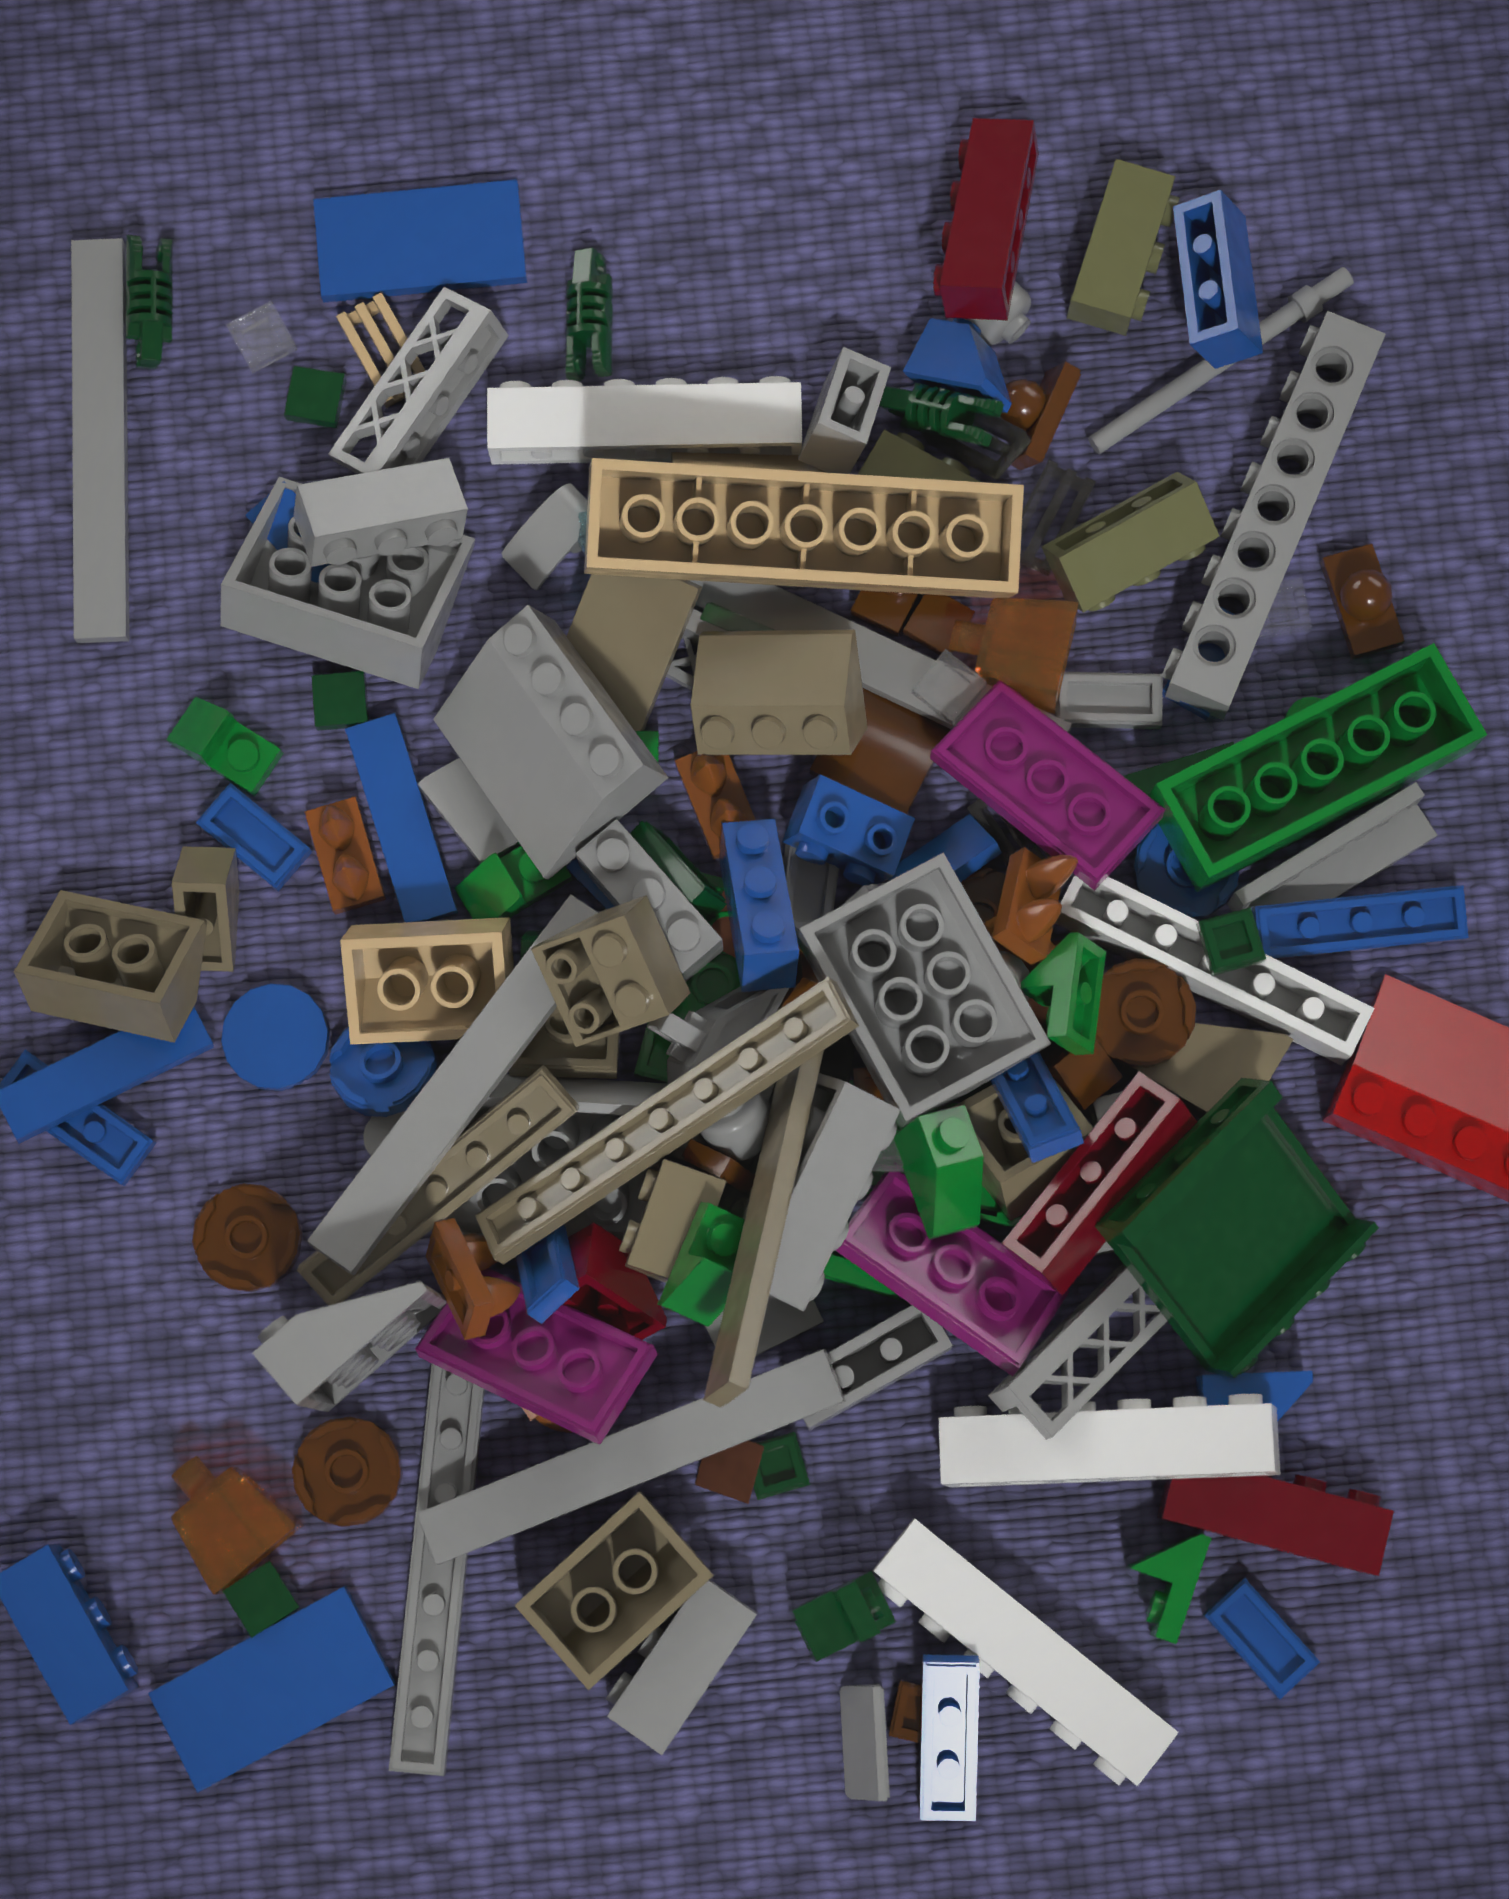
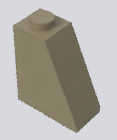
(1215, 1062)

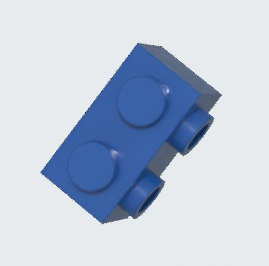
(847, 831)

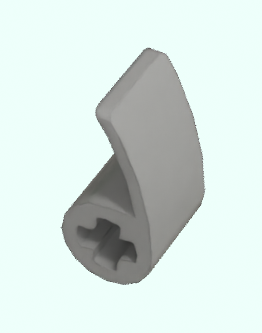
(547, 536)

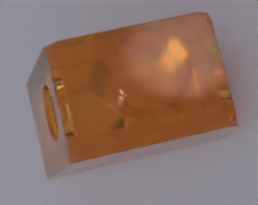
(1022, 645)
(228, 1522)

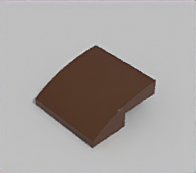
(889, 757)

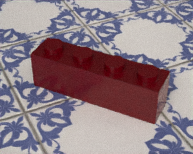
(988, 219)
(1058, 1230)
(1285, 1517)

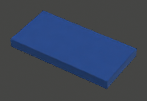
(420, 240)
(271, 1689)

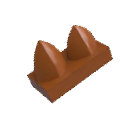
(714, 794)
(345, 855)
(1031, 903)
(457, 1268)

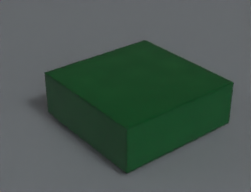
(315, 397)
(339, 700)
(1231, 941)
(780, 1467)
(260, 1599)

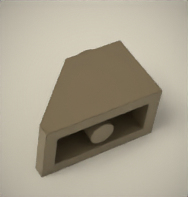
(208, 890)

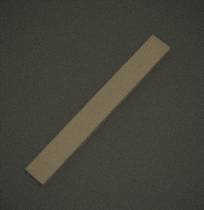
(667, 1120)
(762, 1234)

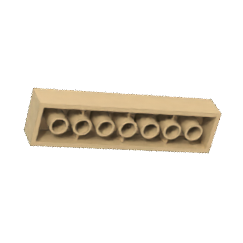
(803, 528)

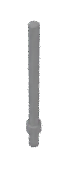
(1301, 306)

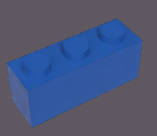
(1217, 279)
(758, 905)
(67, 1632)

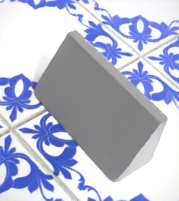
(468, 811)
(864, 1742)

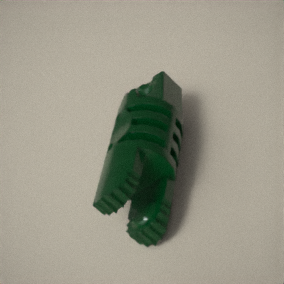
(148, 301)
(589, 315)
(941, 412)

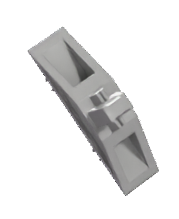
(710, 1030)

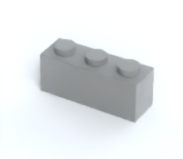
(380, 512)
(627, 873)
(882, 1358)
(679, 1665)

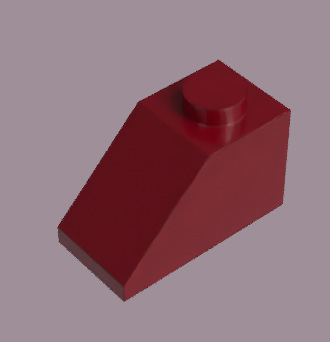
(610, 1288)

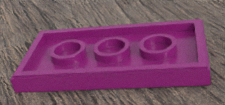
(1047, 783)
(955, 1279)
(562, 1369)

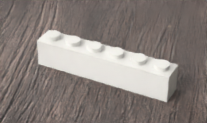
(642, 420)
(1263, 992)
(1112, 1444)
(1025, 1652)

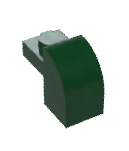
(842, 1616)

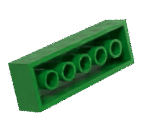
(1316, 767)

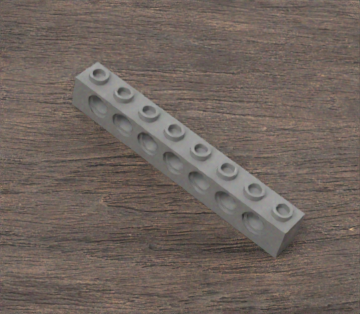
(1350, 352)

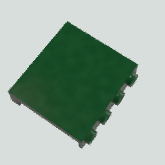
(1234, 1230)

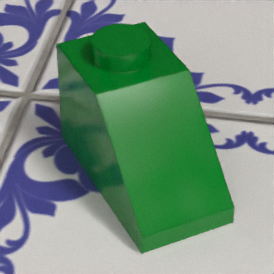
(943, 1170)

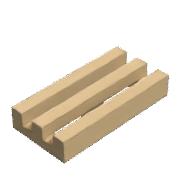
(364, 314)

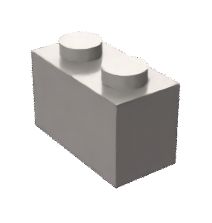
(844, 413)

